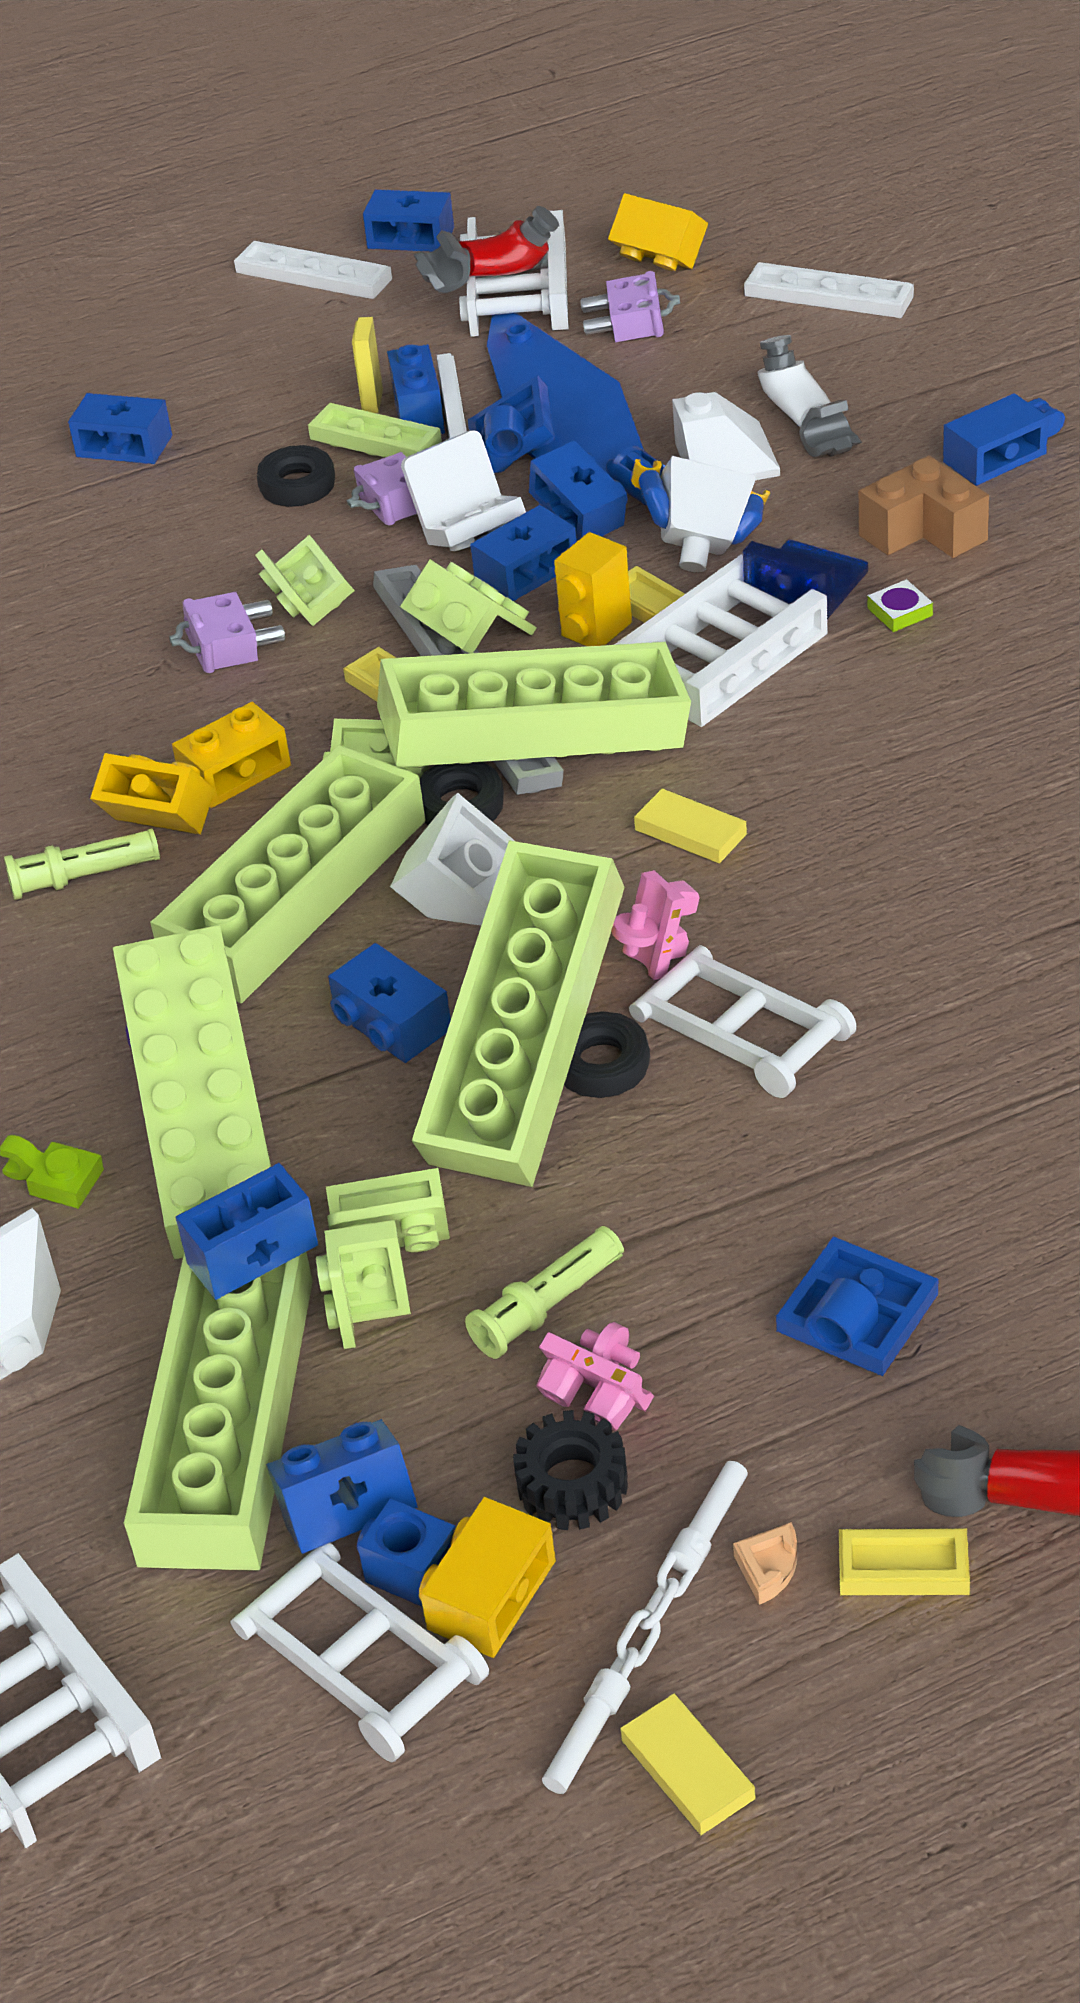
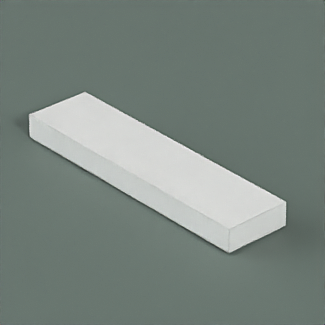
(313, 269)
(829, 289)
(451, 395)

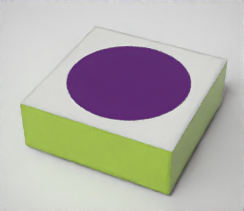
(900, 605)

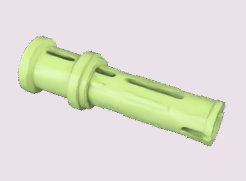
(57, 866)
(526, 1304)

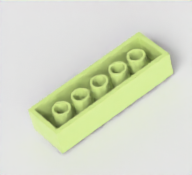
(532, 704)
(299, 863)
(519, 1013)
(190, 1069)
(217, 1422)

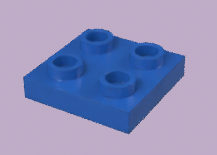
(515, 424)
(857, 1305)

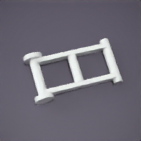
(773, 1072)
(380, 1728)

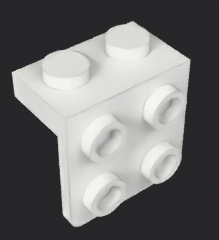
(457, 492)

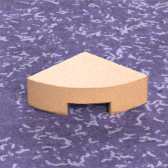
(768, 1561)

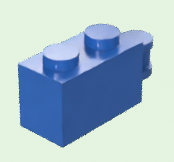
(999, 437)

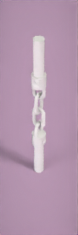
(611, 1684)

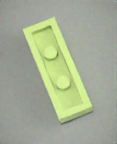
(371, 432)

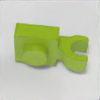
(57, 1175)

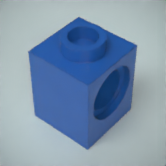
(400, 1530)

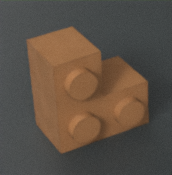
(924, 503)

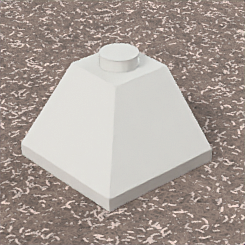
(722, 435)
(453, 864)
(26, 1292)

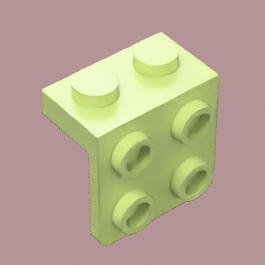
(460, 605)
(408, 1198)

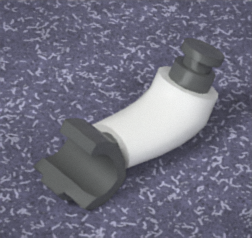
(798, 394)

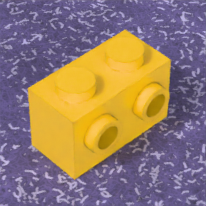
(657, 232)
(593, 590)
(236, 751)
(153, 792)
(487, 1575)

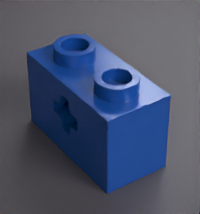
(407, 219)
(416, 386)
(120, 428)
(578, 490)
(522, 552)
(389, 1002)
(247, 1230)
(322, 1508)

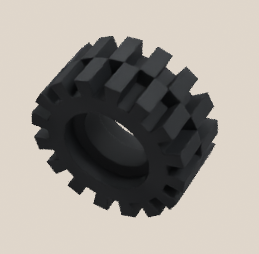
(577, 1497)

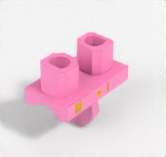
(652, 927)
(614, 1385)

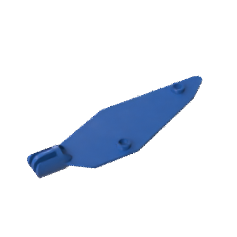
(582, 398)

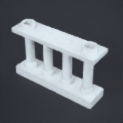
(551, 282)
(750, 661)
(86, 1685)

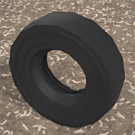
(296, 460)
(451, 777)
(612, 1077)

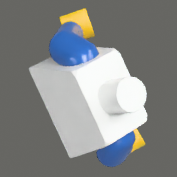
(699, 506)

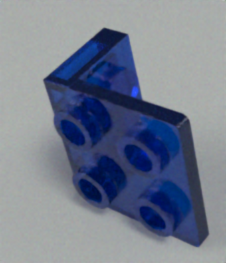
(799, 568)

